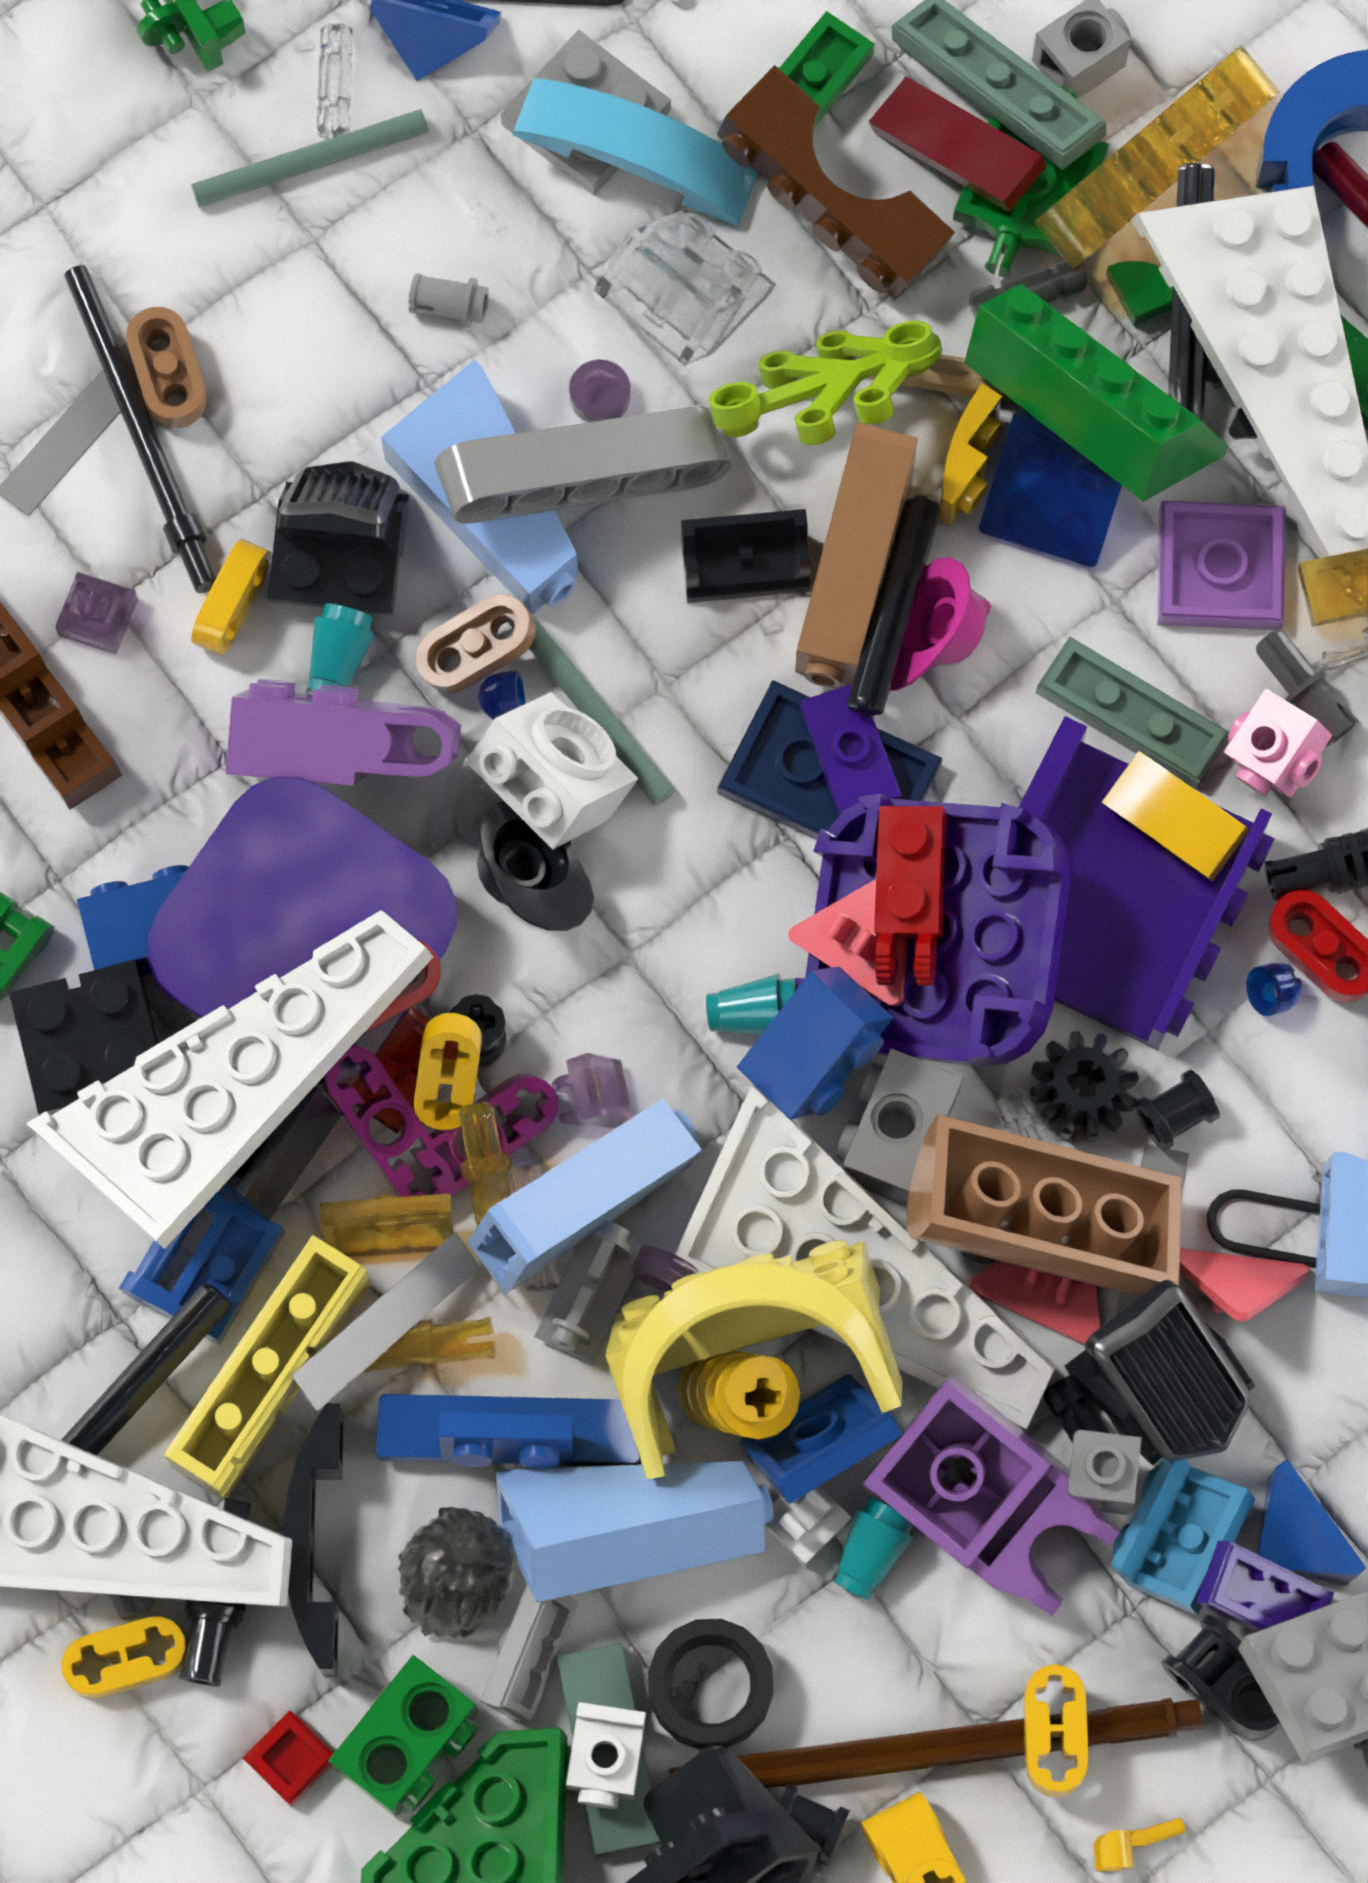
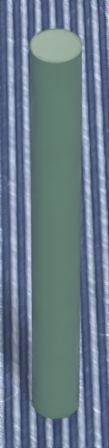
(309, 158)
(590, 703)

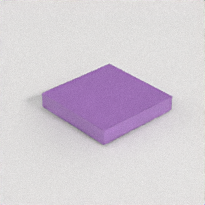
(1221, 565)

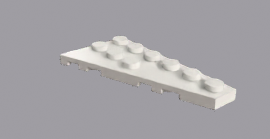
(1274, 332)
(216, 1090)
(788, 1195)
(111, 1531)

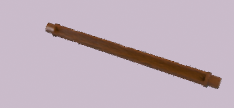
(961, 1744)

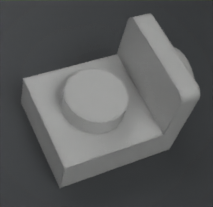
(1105, 1469)

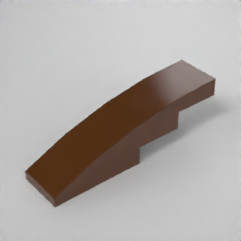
(49, 720)

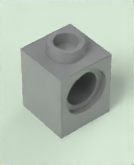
(1078, 69)

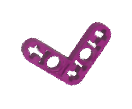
(440, 1146)

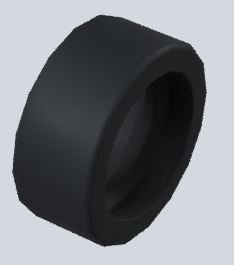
(703, 1633)

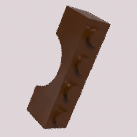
(885, 237)

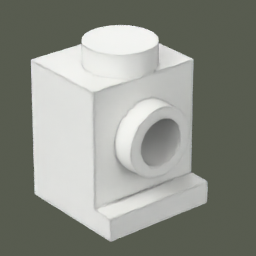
(609, 1726)

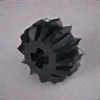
(1109, 1093)

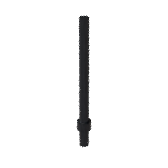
(182, 528)

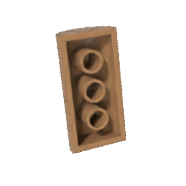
(1045, 1207)

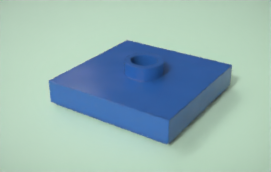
(822, 1439)

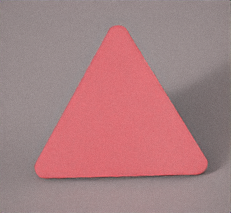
(846, 938)
(1240, 1283)
(1043, 1298)

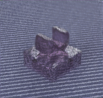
(96, 613)
(597, 1091)

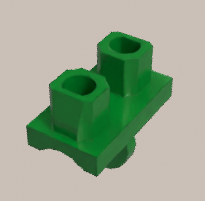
(205, 30)

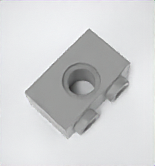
(904, 1088)

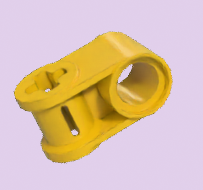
(911, 1843)

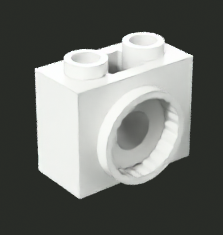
(553, 768)

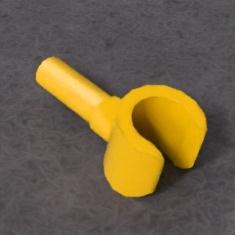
(1114, 1848)

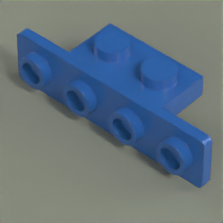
(504, 1430)

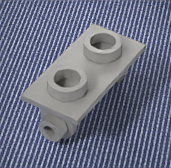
(590, 1292)

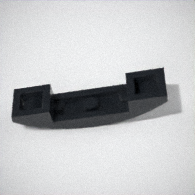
(318, 1460)

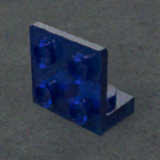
(1049, 495)

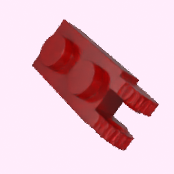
(909, 888)

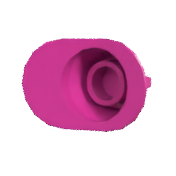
(943, 623)

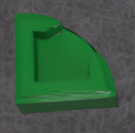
(1140, 289)

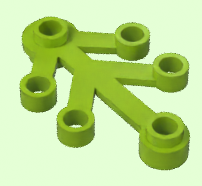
(833, 376)

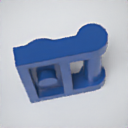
(227, 1257)

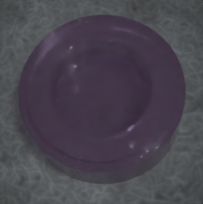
(599, 391)
(660, 1268)

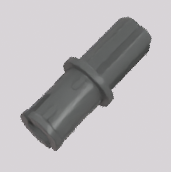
(1304, 685)

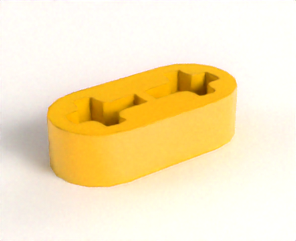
(231, 597)
(436, 1070)
(121, 1641)
(1071, 1730)

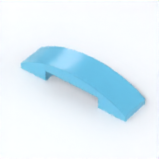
(636, 141)

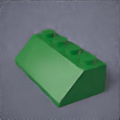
(1088, 394)

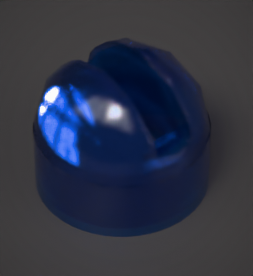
(502, 693)
(1265, 979)

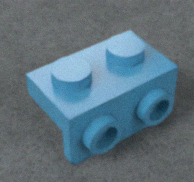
(1177, 1531)

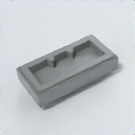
(528, 1655)

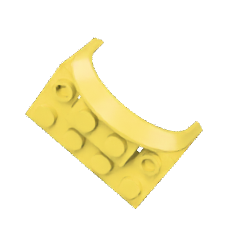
(741, 1308)

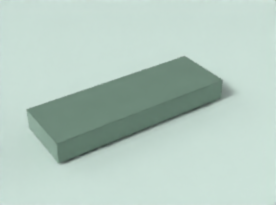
(1132, 712)
(602, 1679)

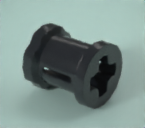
(494, 1023)
(1177, 1110)
(816, 1820)

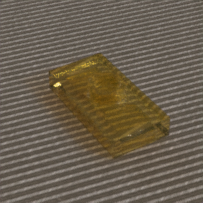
(1335, 587)
(387, 1224)

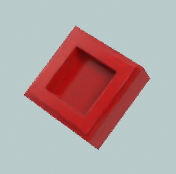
(289, 1758)

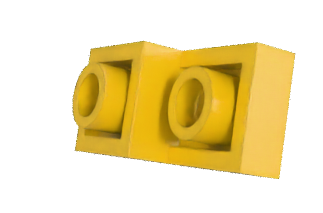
(966, 463)
(1175, 816)

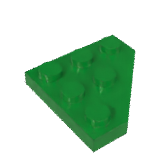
(493, 1823)

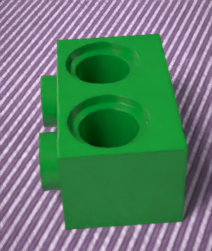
(390, 1727)

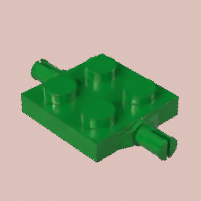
(1018, 225)

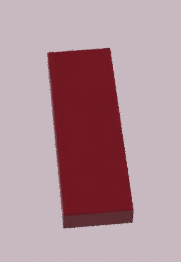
(957, 144)

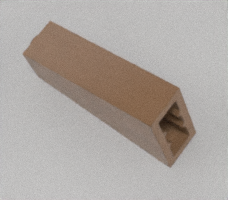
(855, 554)

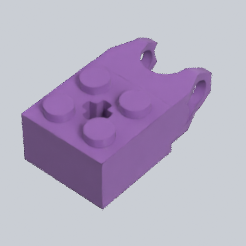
(331, 735)
(1000, 1512)

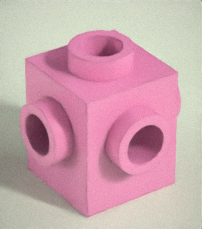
(1276, 746)

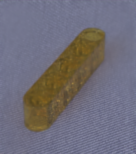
(1152, 157)

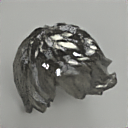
(455, 1572)

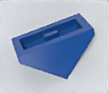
(433, 30)
(1301, 1533)

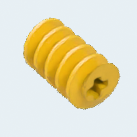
(740, 1394)

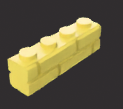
(257, 1379)

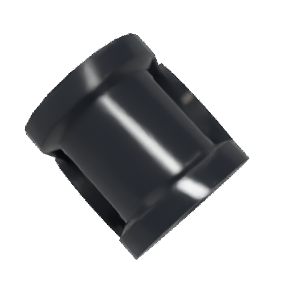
(1219, 1679)

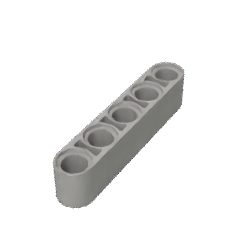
(581, 464)

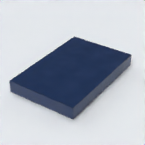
(781, 774)

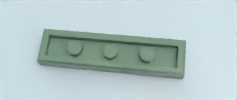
(999, 81)

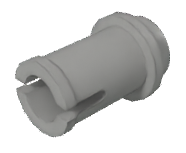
(449, 299)

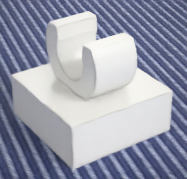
(807, 1524)

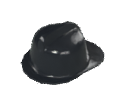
(529, 876)

